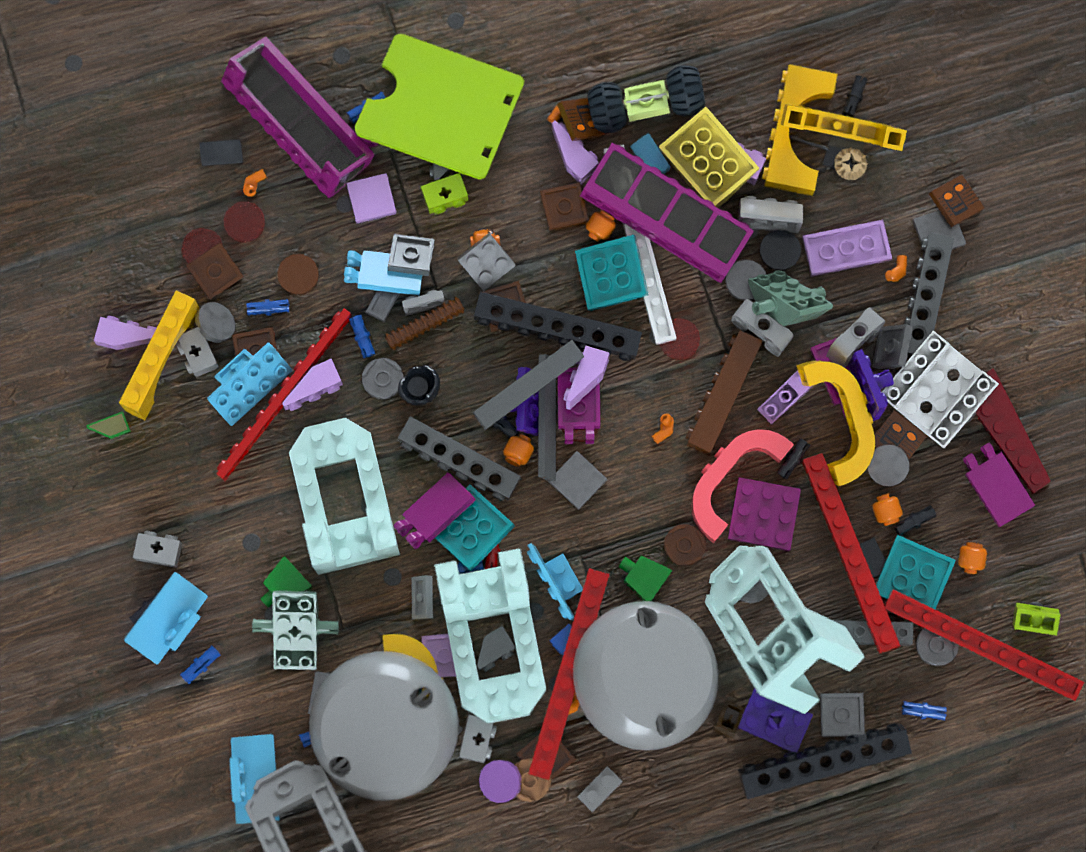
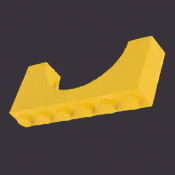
(784, 167)
(176, 320)

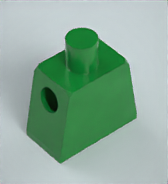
(644, 577)
(284, 578)

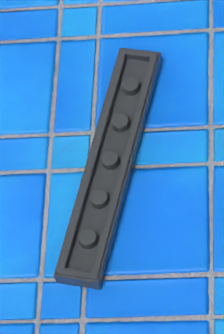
(528, 384)
(547, 430)

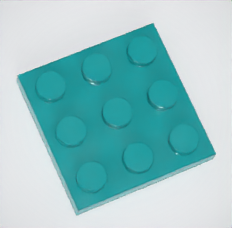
(611, 272)
(475, 531)
(915, 572)

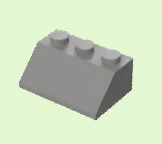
(770, 214)

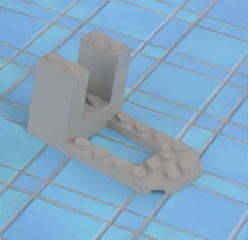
(286, 790)

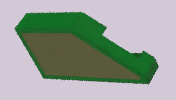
(111, 426)

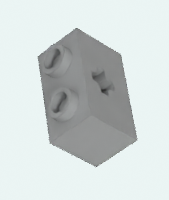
(205, 361)
(167, 557)
(469, 748)

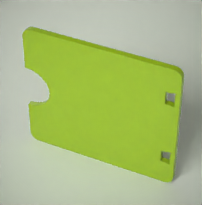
(441, 107)

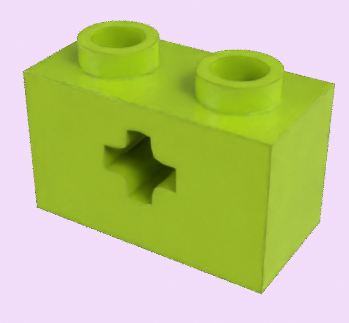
(454, 189)
(1036, 619)

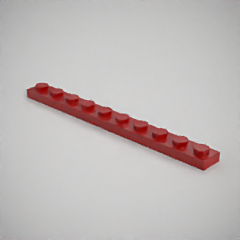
(265, 417)
(850, 553)
(983, 645)
(564, 686)

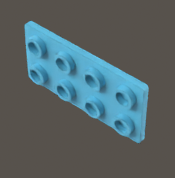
(247, 381)
(560, 578)
(167, 619)
(250, 761)

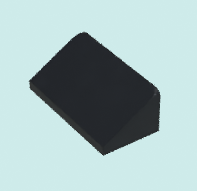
(221, 152)

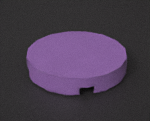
(500, 781)

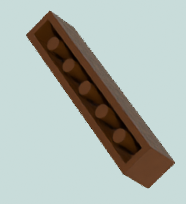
(724, 392)

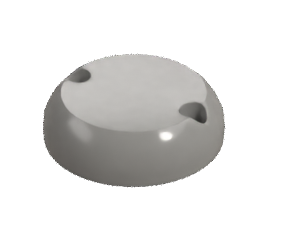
(645, 675)
(382, 725)

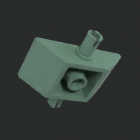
(787, 299)
(295, 629)

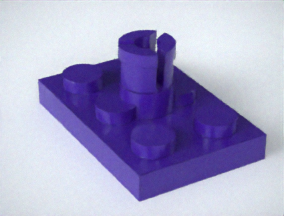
(870, 383)
(528, 411)
(774, 722)

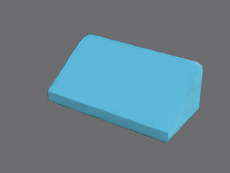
(650, 153)

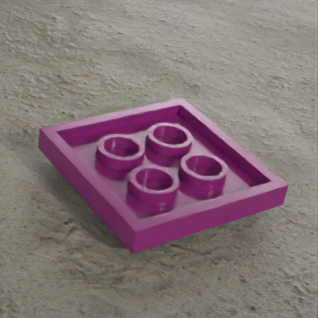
(764, 514)

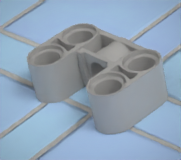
(867, 328)
(775, 337)

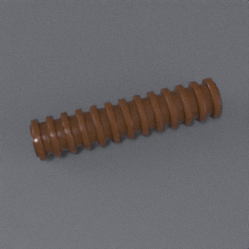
(424, 323)

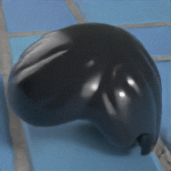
(419, 385)

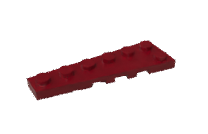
(1008, 433)

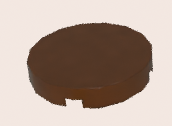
(298, 274)
(684, 545)

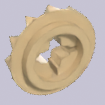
(844, 169)

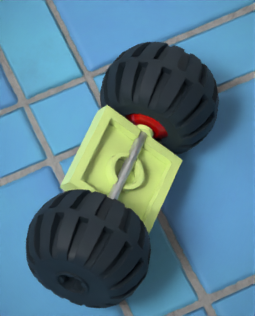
(646, 100)

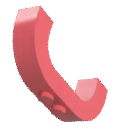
(756, 440)

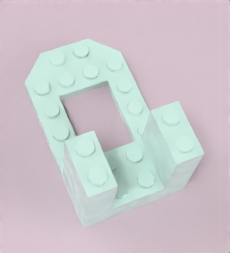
(350, 541)
(488, 595)
(798, 642)

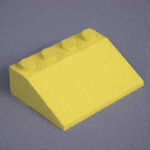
(708, 158)

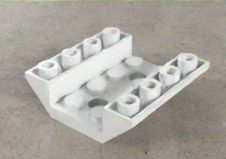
(927, 381)

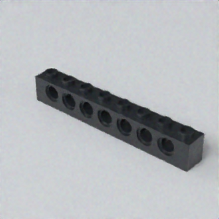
(589, 327)
(897, 747)

